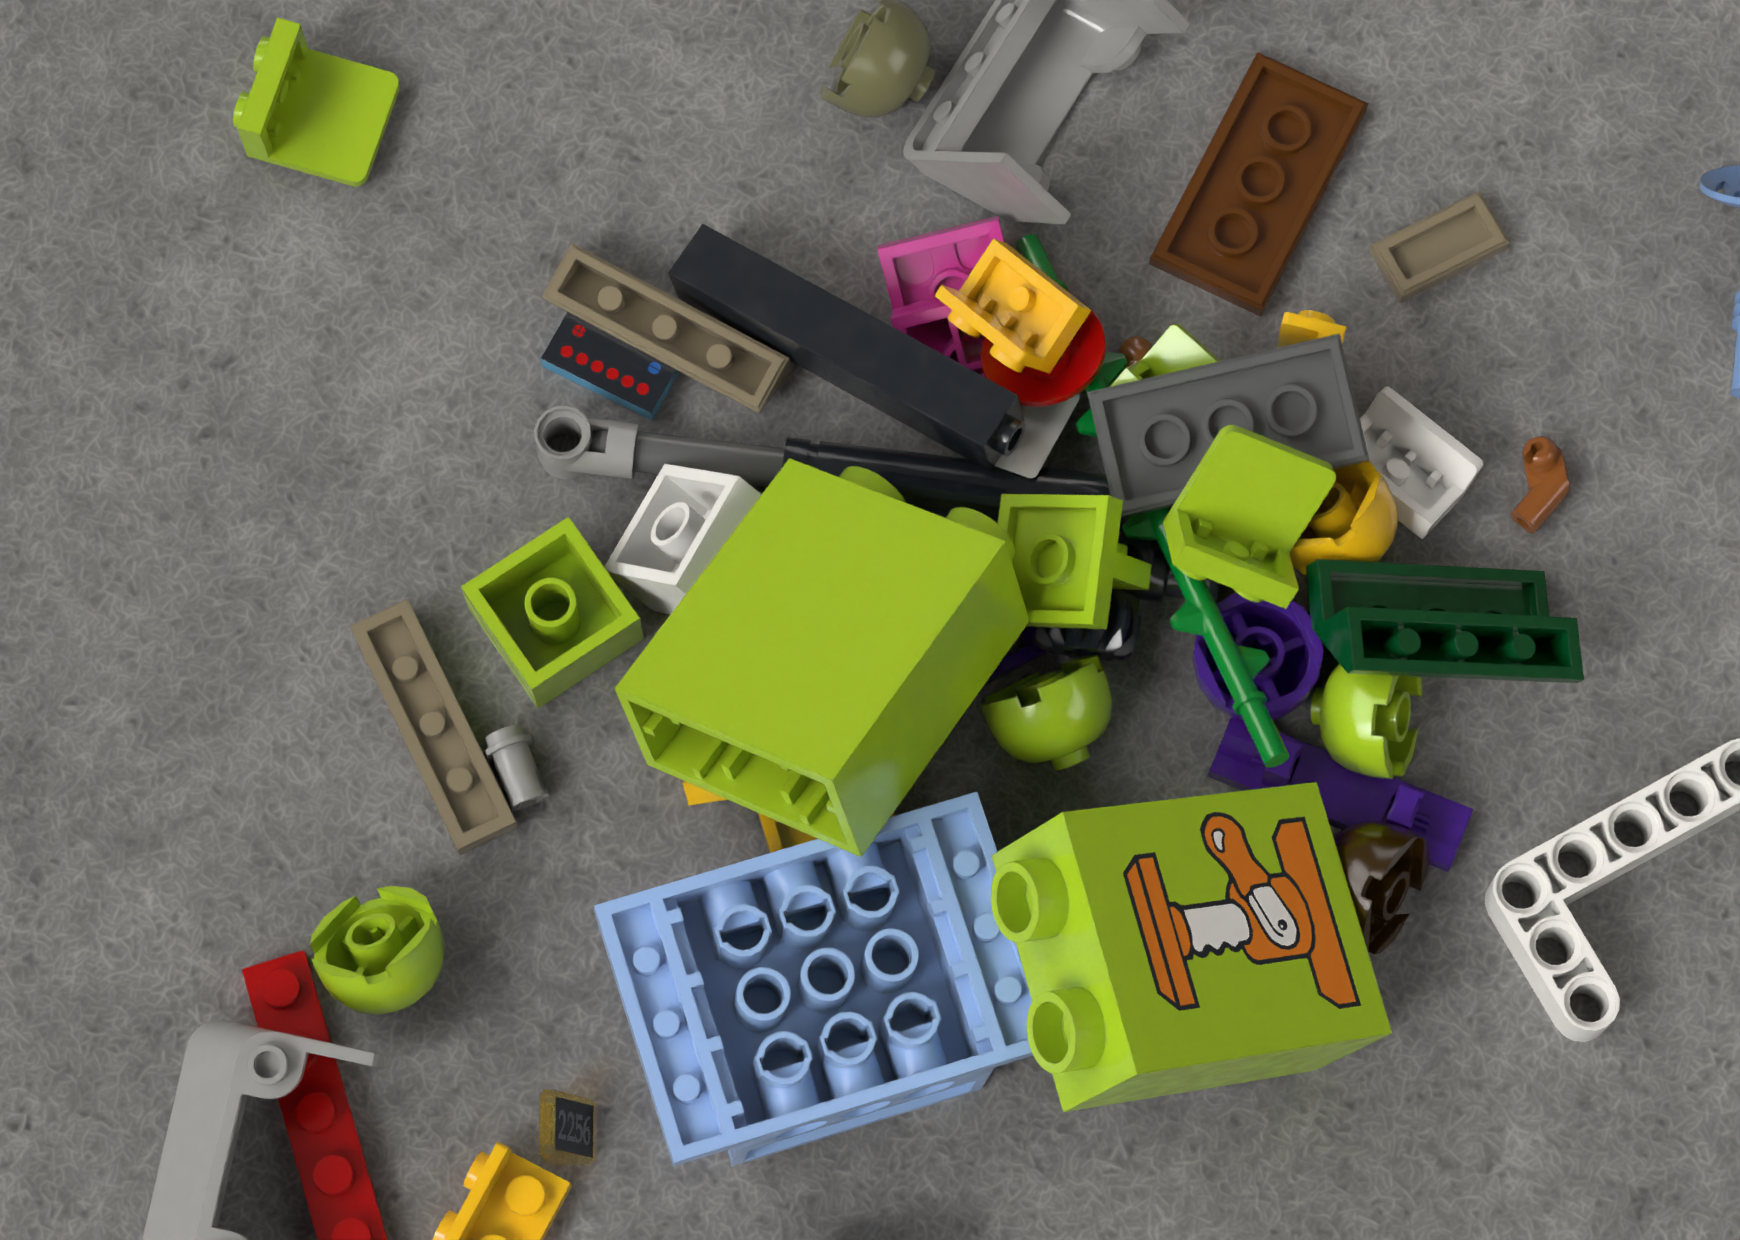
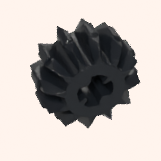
(1109, 643)

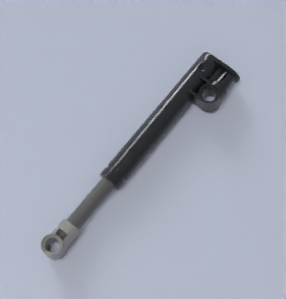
(622, 449)

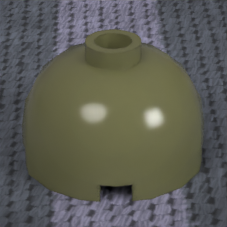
(881, 61)

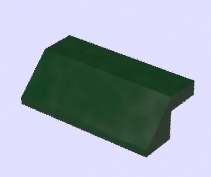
(1441, 622)

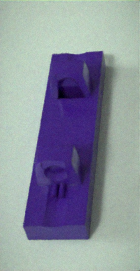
(1345, 794)

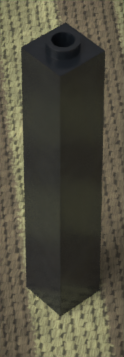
(849, 348)

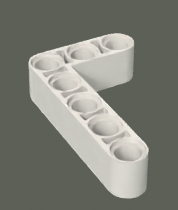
(1606, 859)

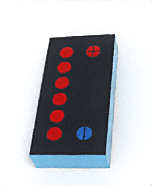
(608, 366)

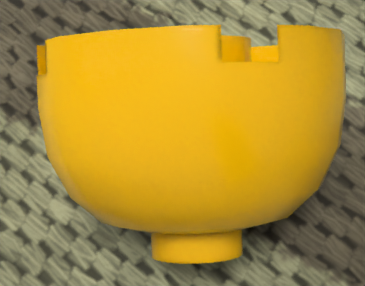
(1352, 522)

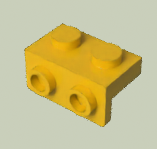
(1015, 309)

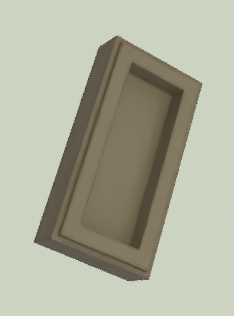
(1439, 247)

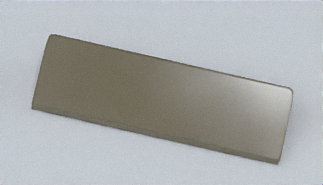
(667, 329)

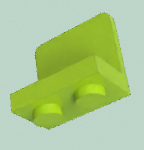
(314, 108)
(1247, 514)

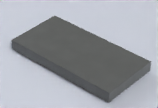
(1164, 424)

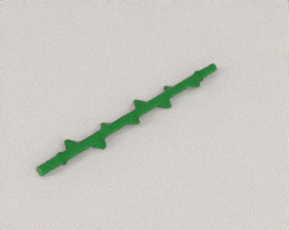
(1199, 612)

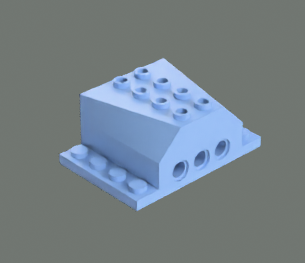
(820, 985)

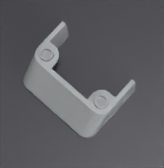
(1016, 91)
(218, 1073)

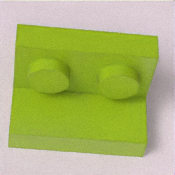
(1069, 557)

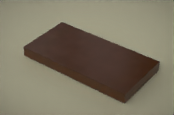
(1258, 184)

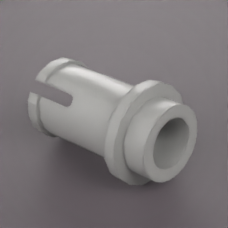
(516, 767)

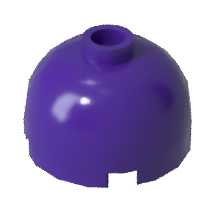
(1287, 639)

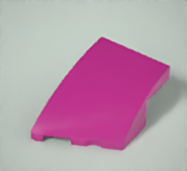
(917, 269)

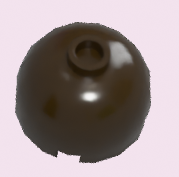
(1379, 867)

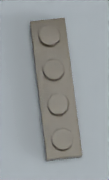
(433, 727)

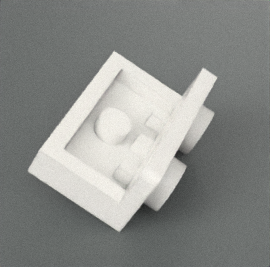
(1418, 461)

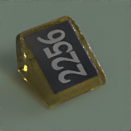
(566, 1128)

